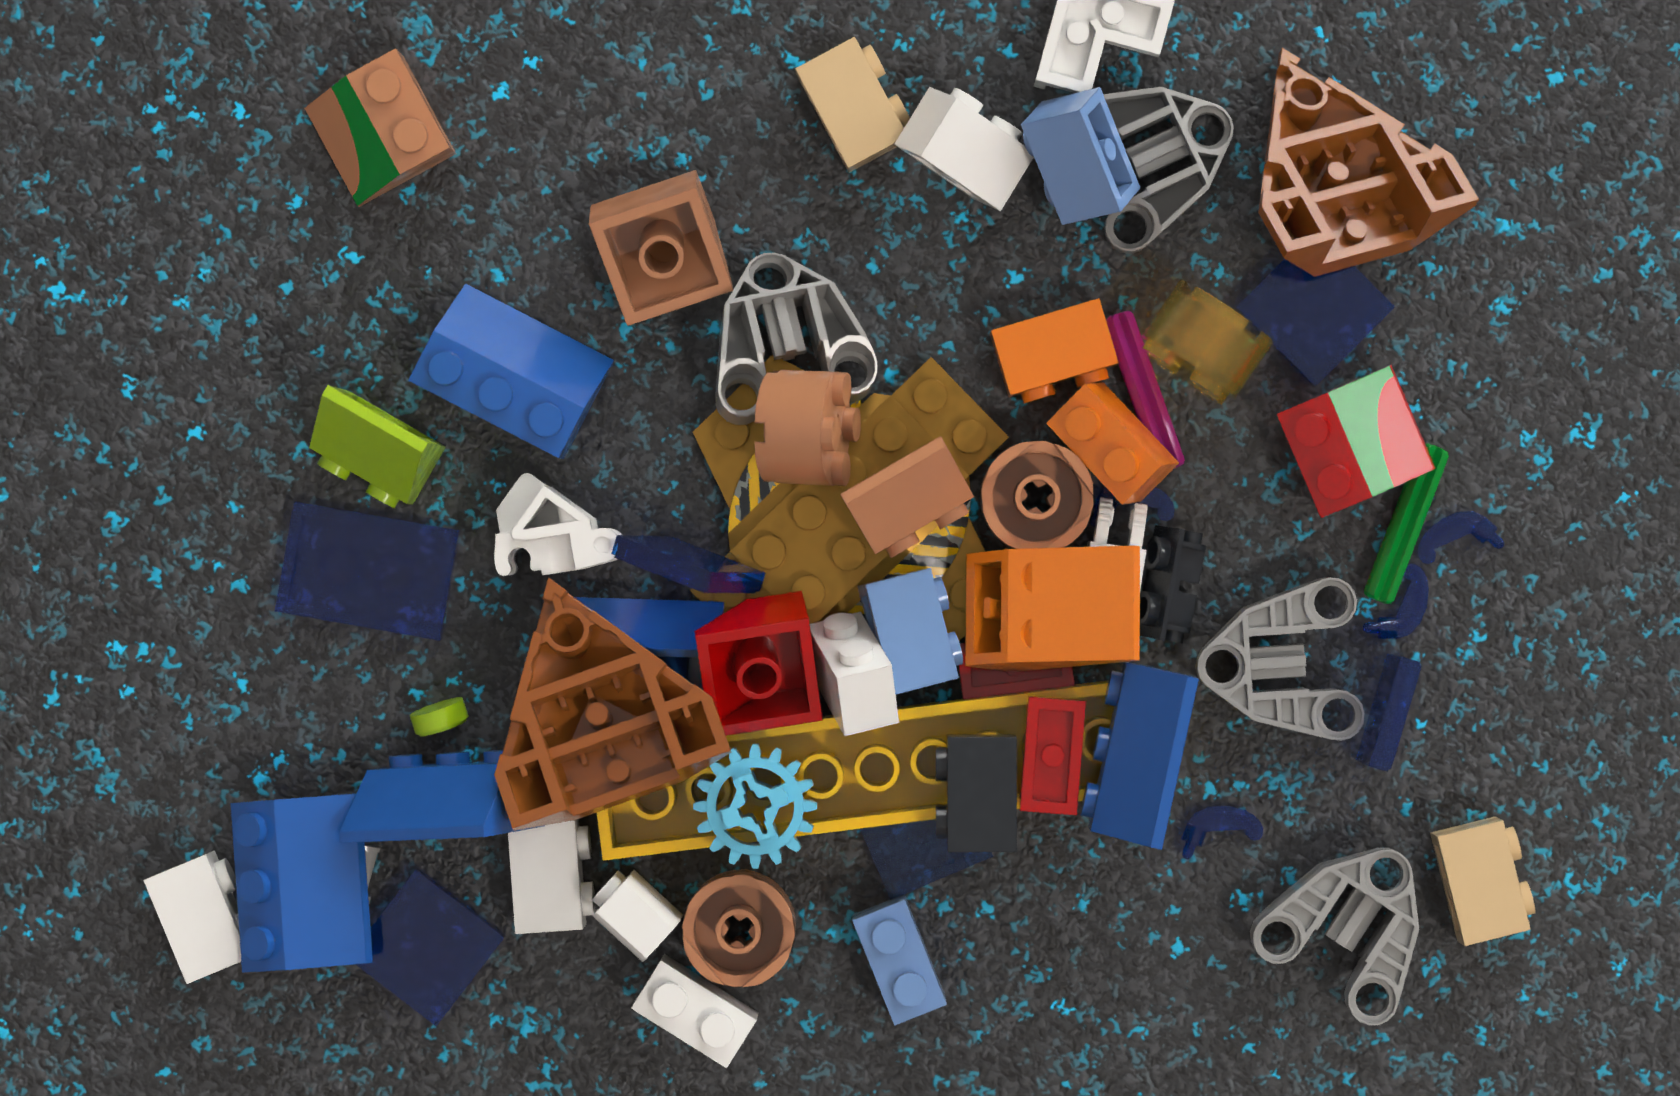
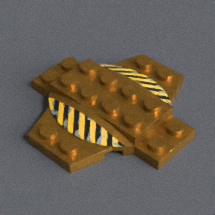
(807, 533)

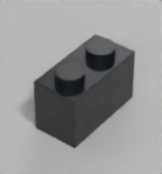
(979, 793)

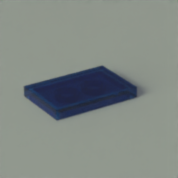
(367, 571)

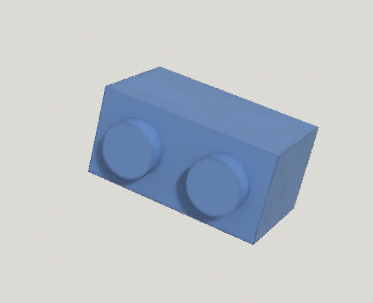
(1080, 156)
(912, 629)
(899, 959)

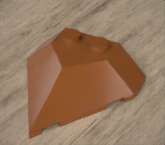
(1347, 179)
(598, 720)

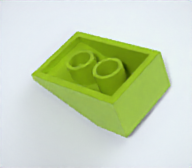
(374, 446)

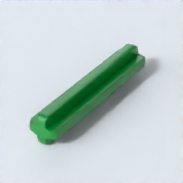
(1404, 530)

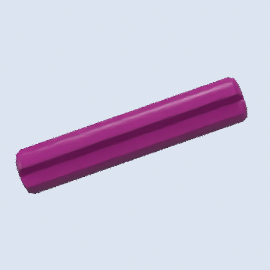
(1142, 382)

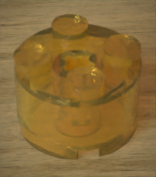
(1206, 341)

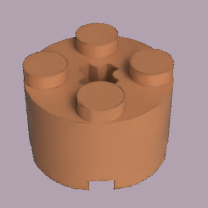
(806, 427)
(1041, 464)
(736, 960)

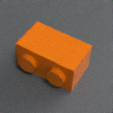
(1054, 349)
(1112, 443)

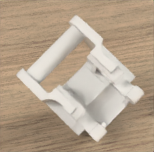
(551, 529)

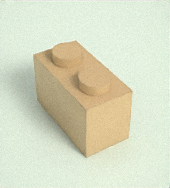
(853, 103)
(1482, 880)

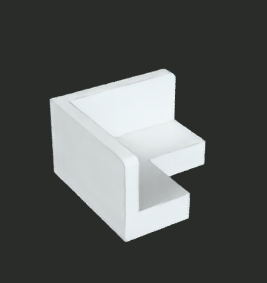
(1084, 26)

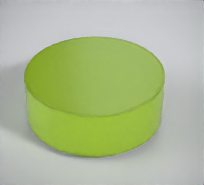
(439, 716)

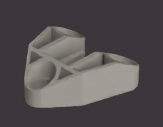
(1172, 196)
(830, 323)
(1280, 614)
(1391, 945)

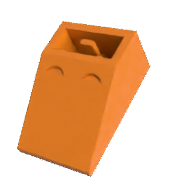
(1052, 607)

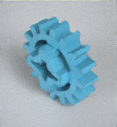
(731, 815)

